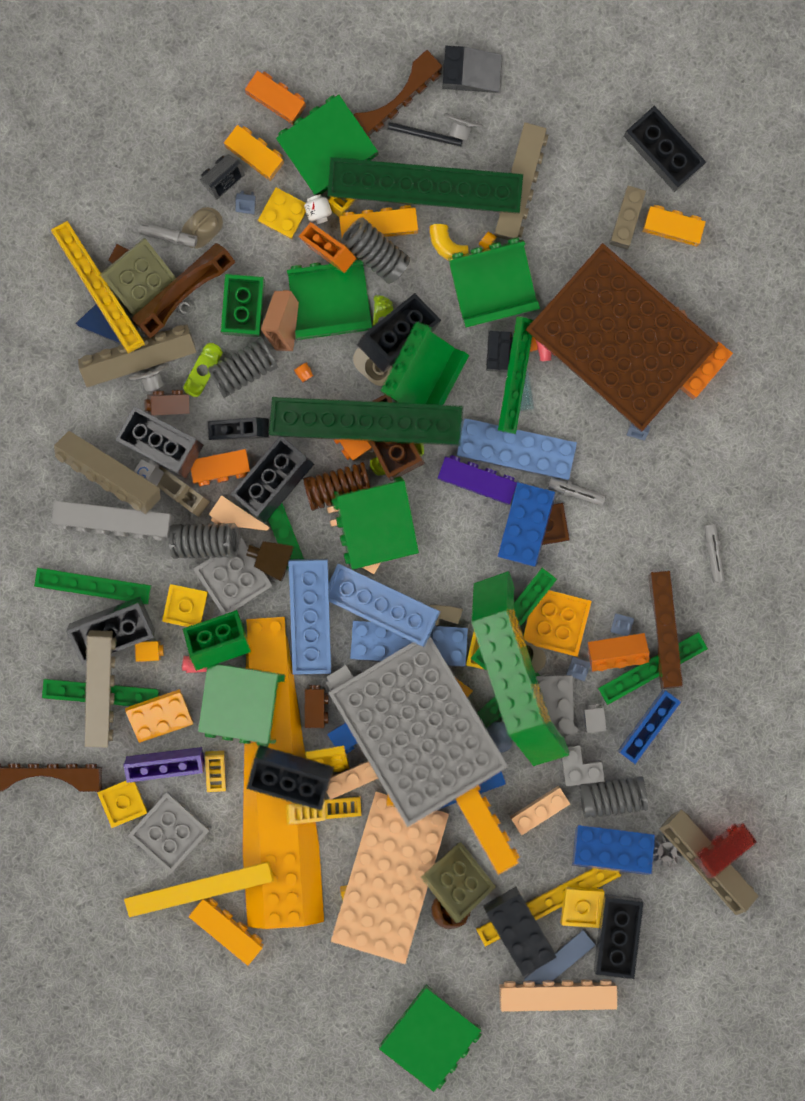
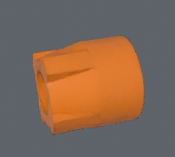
(303, 372)

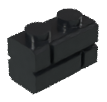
(498, 350)

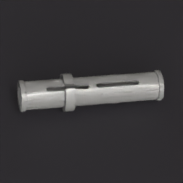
(177, 236)
(555, 483)
(714, 552)

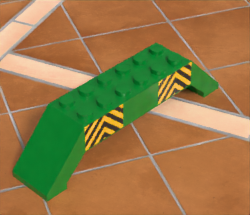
(513, 671)

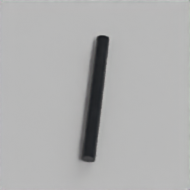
(425, 134)

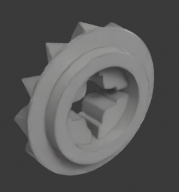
(658, 850)

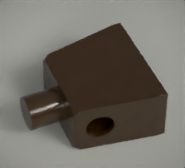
(271, 558)

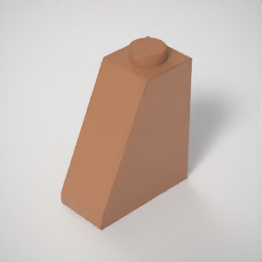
(281, 320)

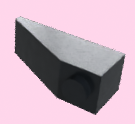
(238, 429)

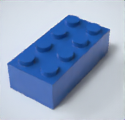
(526, 524)
(613, 850)

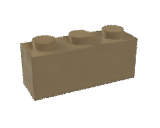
(627, 217)

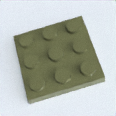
(138, 276)
(458, 882)

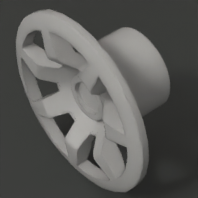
(461, 128)
(151, 379)

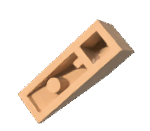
(228, 512)

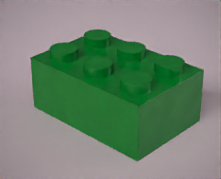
(242, 305)
(216, 640)

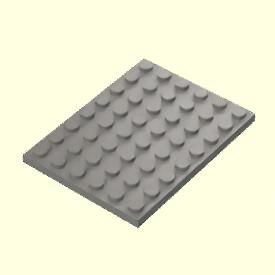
(418, 730)

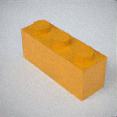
(254, 152)
(674, 225)

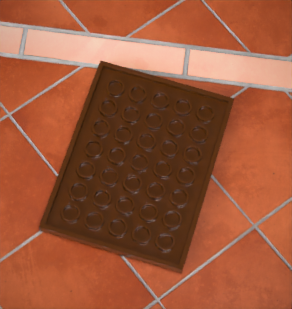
(622, 337)

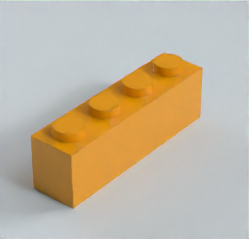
(387, 221)
(226, 930)

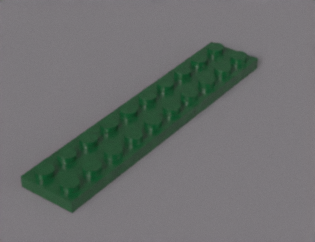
(425, 185)
(366, 421)

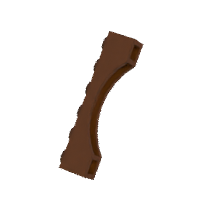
(423, 71)
(158, 310)
(666, 630)
(82, 778)

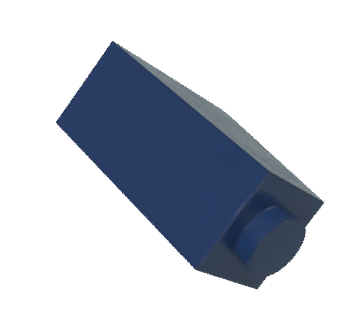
(97, 324)

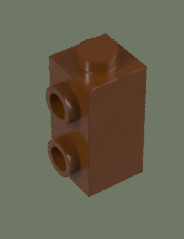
(167, 404)
(315, 707)

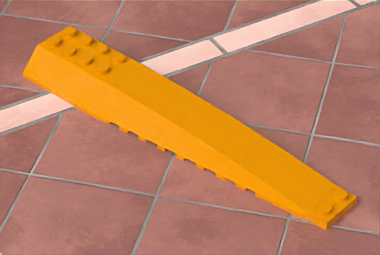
(291, 849)

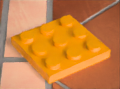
(558, 623)

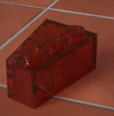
(724, 849)

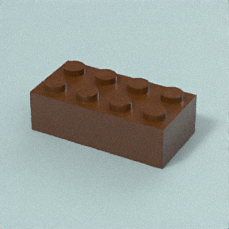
(394, 457)

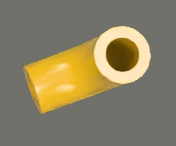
(442, 242)

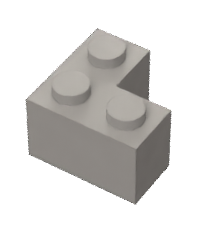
(578, 772)

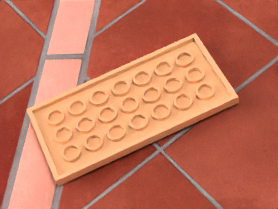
(386, 882)

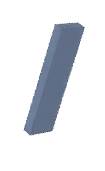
(566, 956)

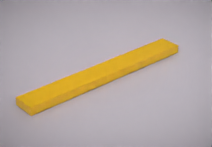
(97, 287)
(199, 889)
(553, 899)

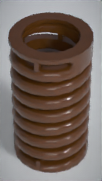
(322, 490)

